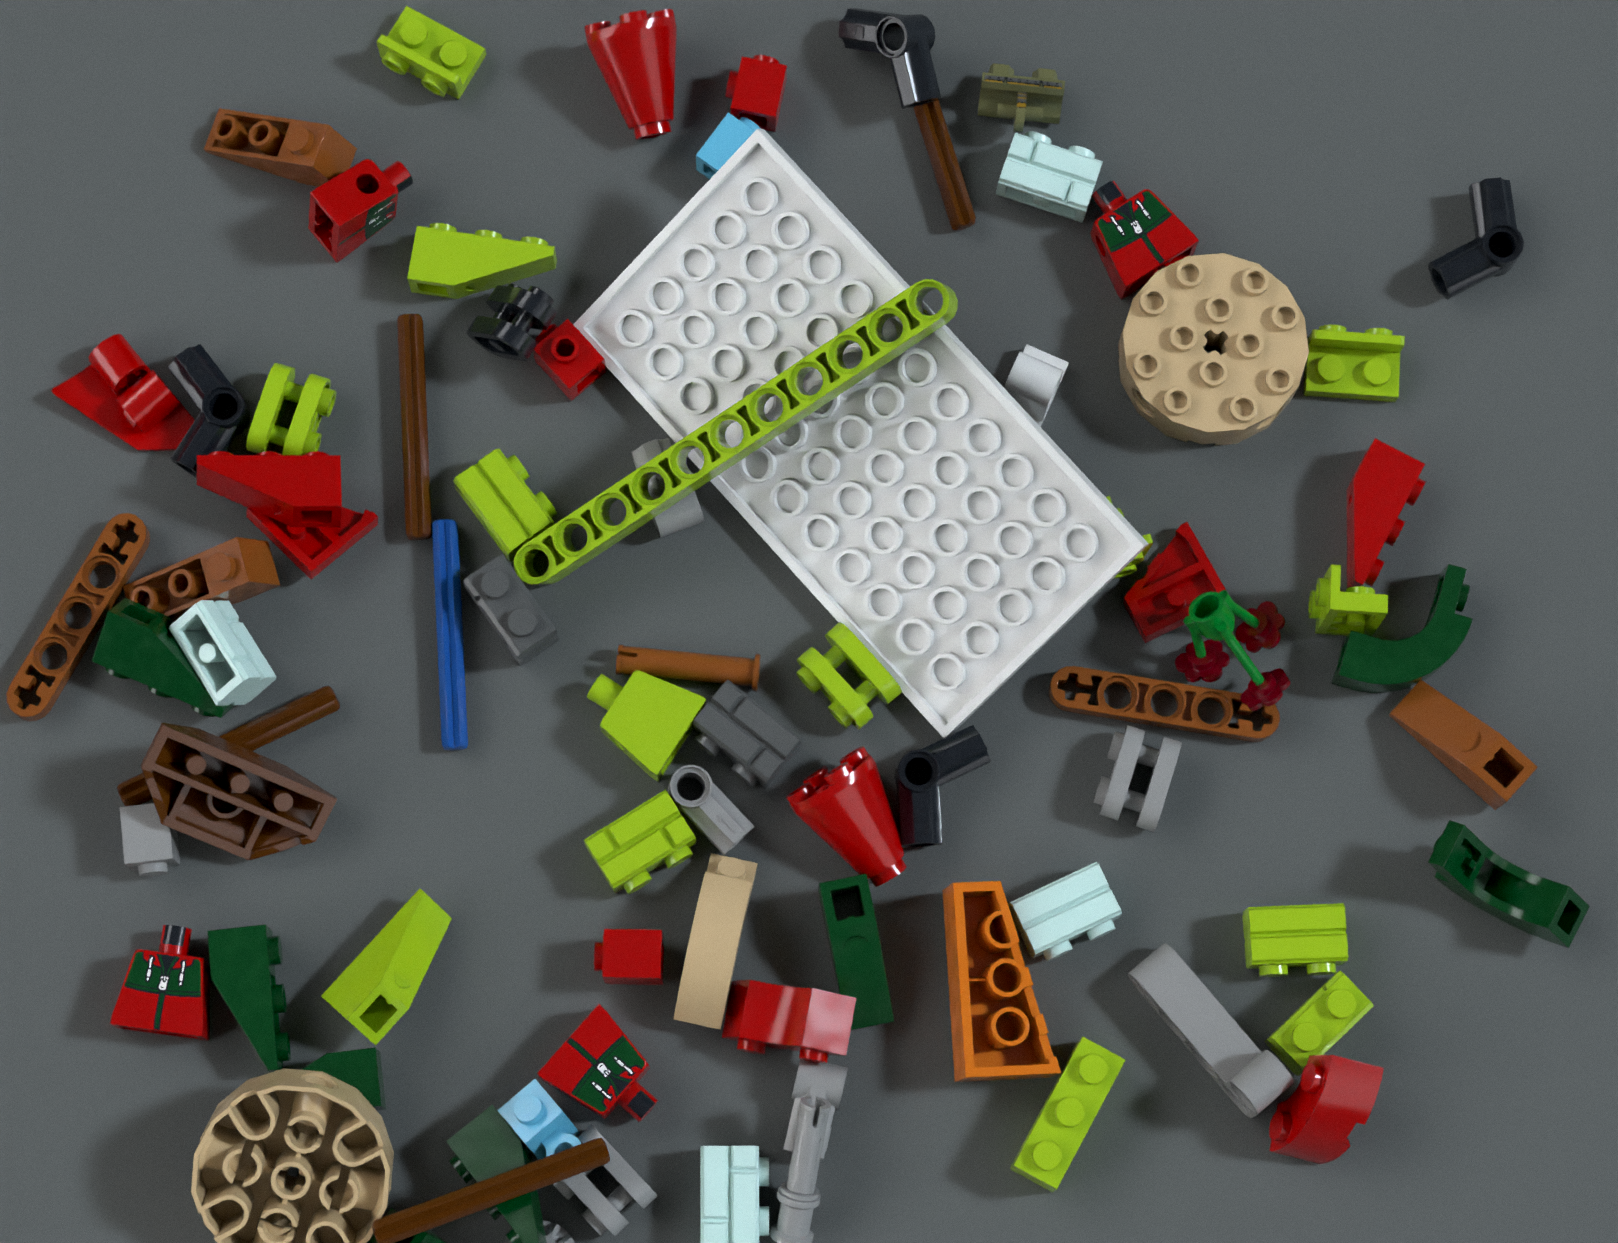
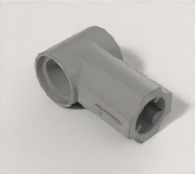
(680, 515)
(712, 812)
(816, 1081)

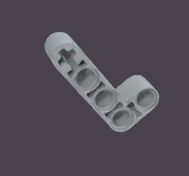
(1209, 1032)

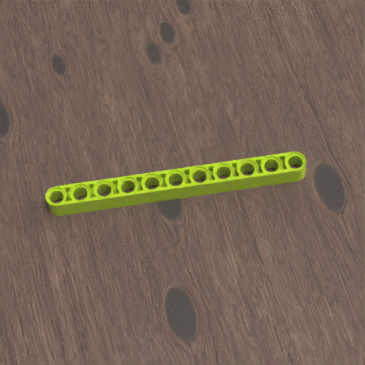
(756, 432)

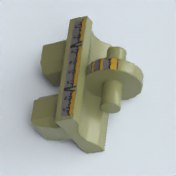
(1021, 97)

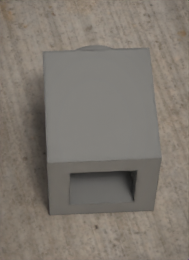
(147, 842)

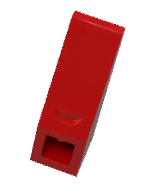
(283, 487)
(1374, 501)

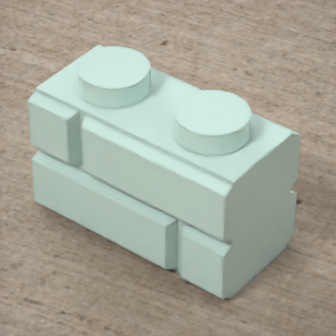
(1049, 175)
(222, 652)
(1066, 911)
(731, 1194)

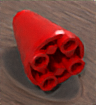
(639, 67)
(852, 815)

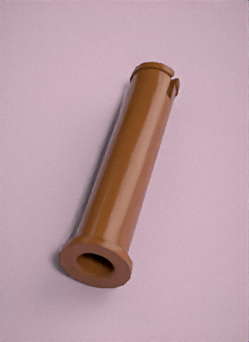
(689, 665)

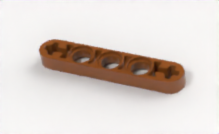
(78, 640)
(1140, 709)

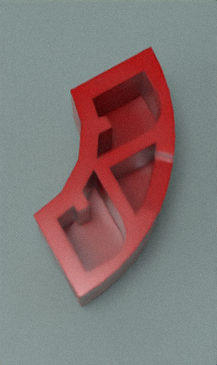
(788, 1019)
(1324, 1108)

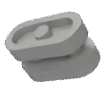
(1127, 751)
(603, 1211)

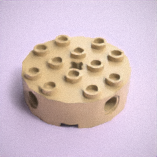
(1221, 305)
(300, 1123)

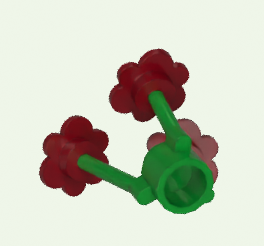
(1214, 618)

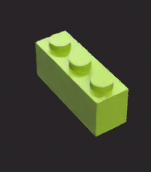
(1067, 1114)

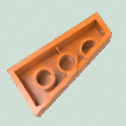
(990, 990)

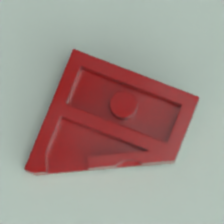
(315, 547)
(1170, 585)

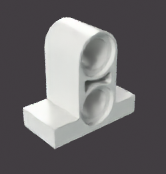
(1035, 381)

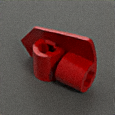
(127, 398)

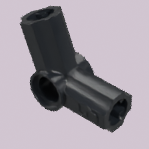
(903, 40)
(1493, 223)
(208, 390)
(920, 804)

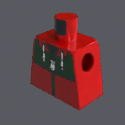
(355, 205)
(1137, 237)
(166, 990)
(600, 1068)

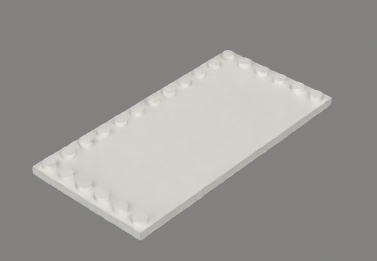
(904, 503)

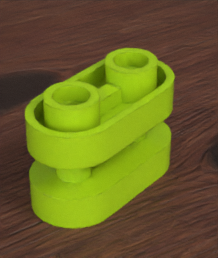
(313, 400)
(847, 705)

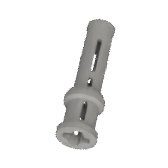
(799, 1193)

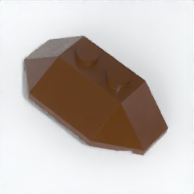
(231, 794)

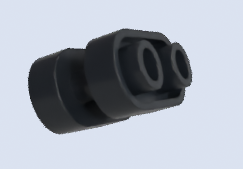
(515, 315)

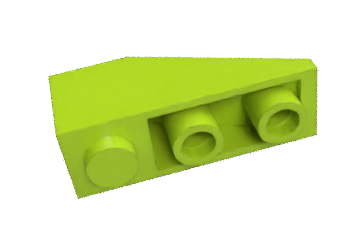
(465, 263)
(390, 968)

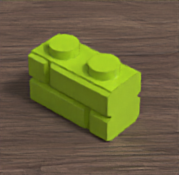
(504, 502)
(641, 842)
(1295, 937)
(1319, 1022)

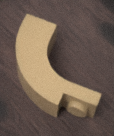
(714, 941)

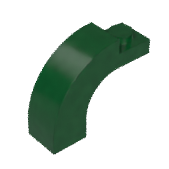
(1394, 665)
(1504, 889)

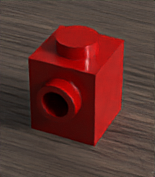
(757, 90)
(568, 358)
(630, 956)

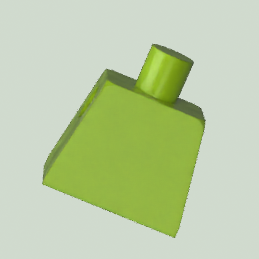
(646, 718)

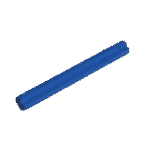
(449, 635)

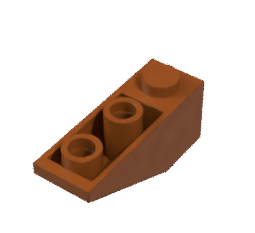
(280, 146)
(224, 573)
(1464, 744)

